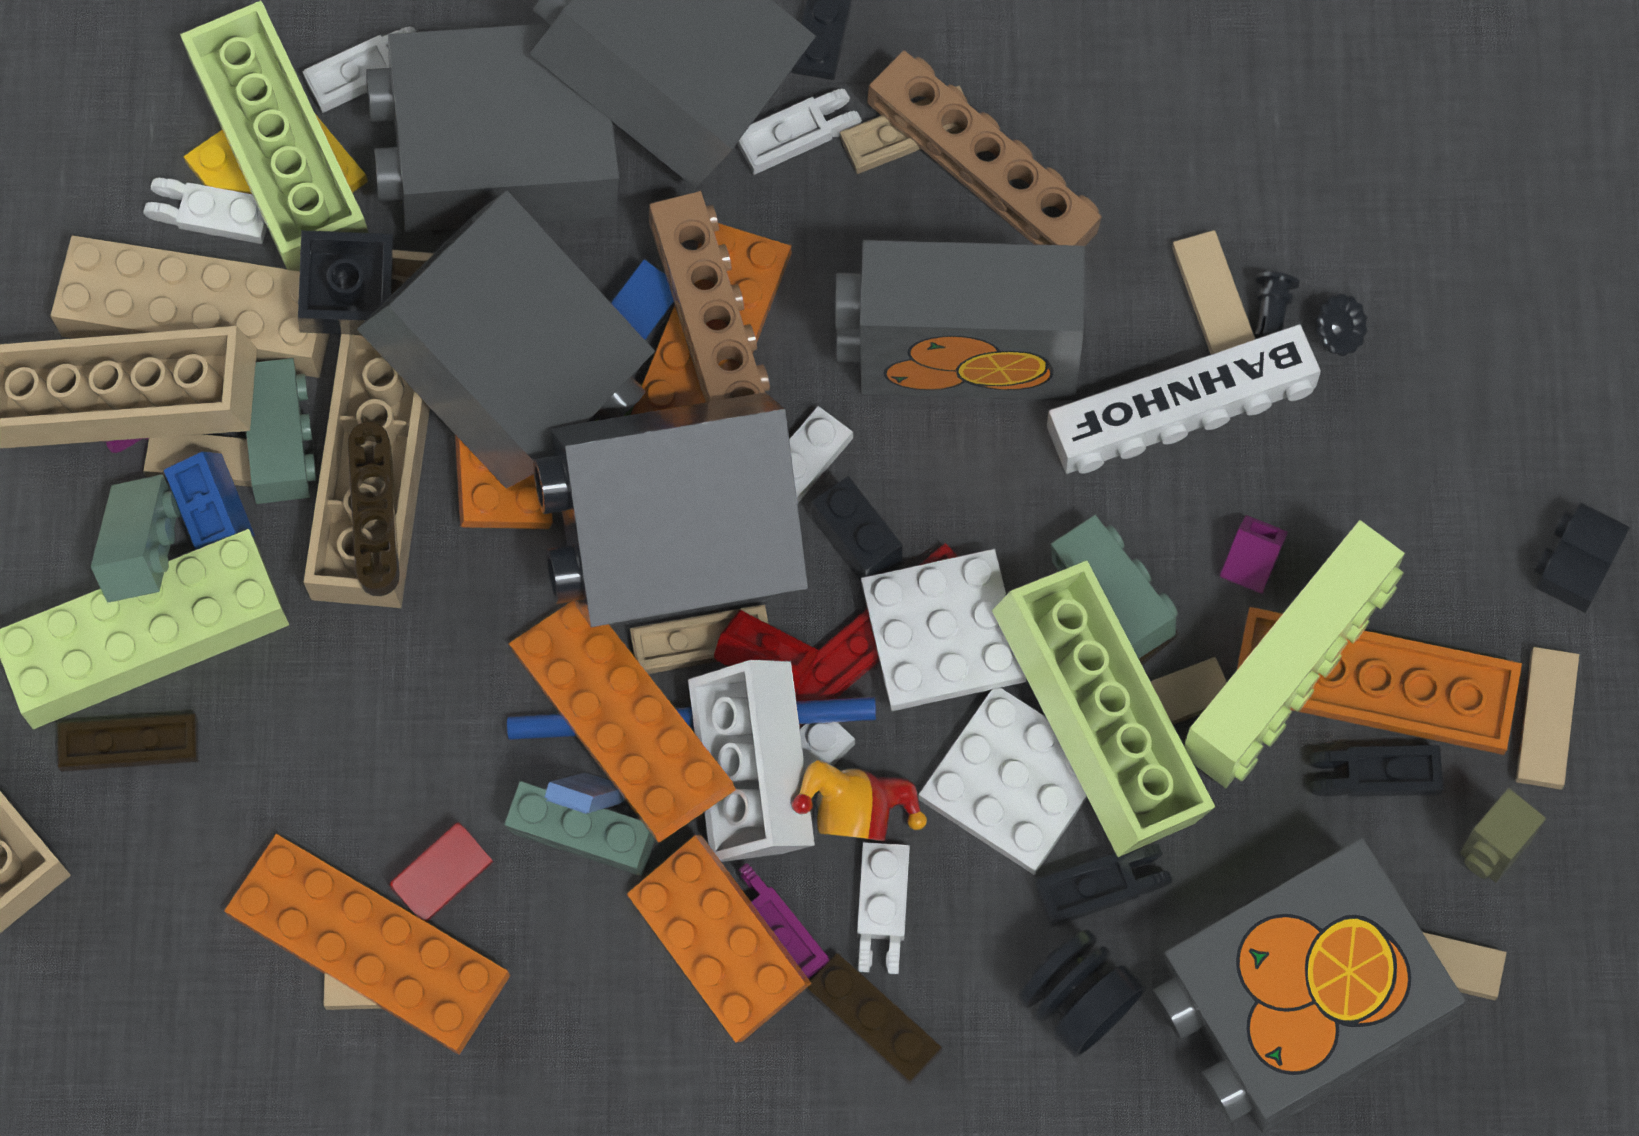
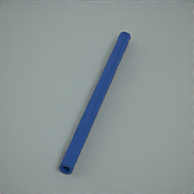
(808, 713)

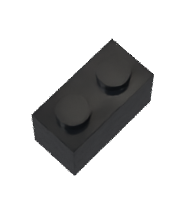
(856, 530)

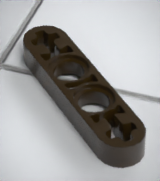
(376, 508)

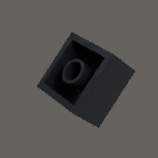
(342, 279)

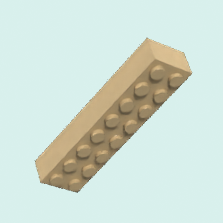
(366, 391)

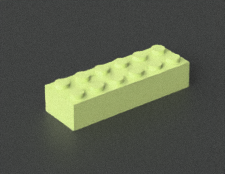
(272, 129)
(103, 649)
(1293, 653)
(1102, 708)

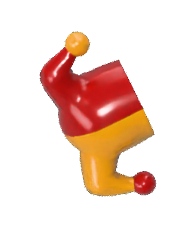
(856, 801)

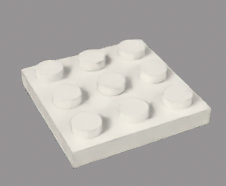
(940, 630)
(1007, 781)

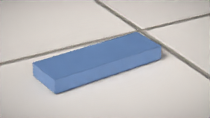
(583, 793)

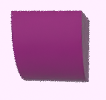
(1253, 554)

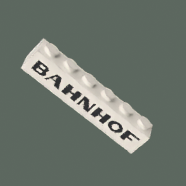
(1183, 400)

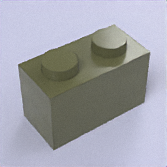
(1501, 836)

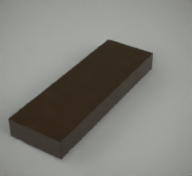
(128, 742)

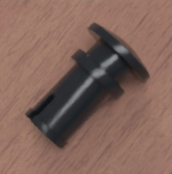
(1274, 301)

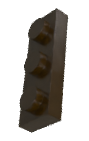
(873, 1018)

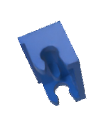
(644, 298)
(207, 498)

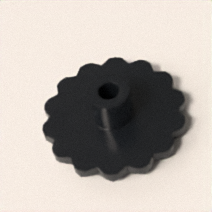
(1342, 324)

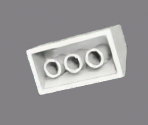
(753, 732)

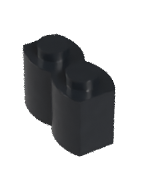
(1581, 557)

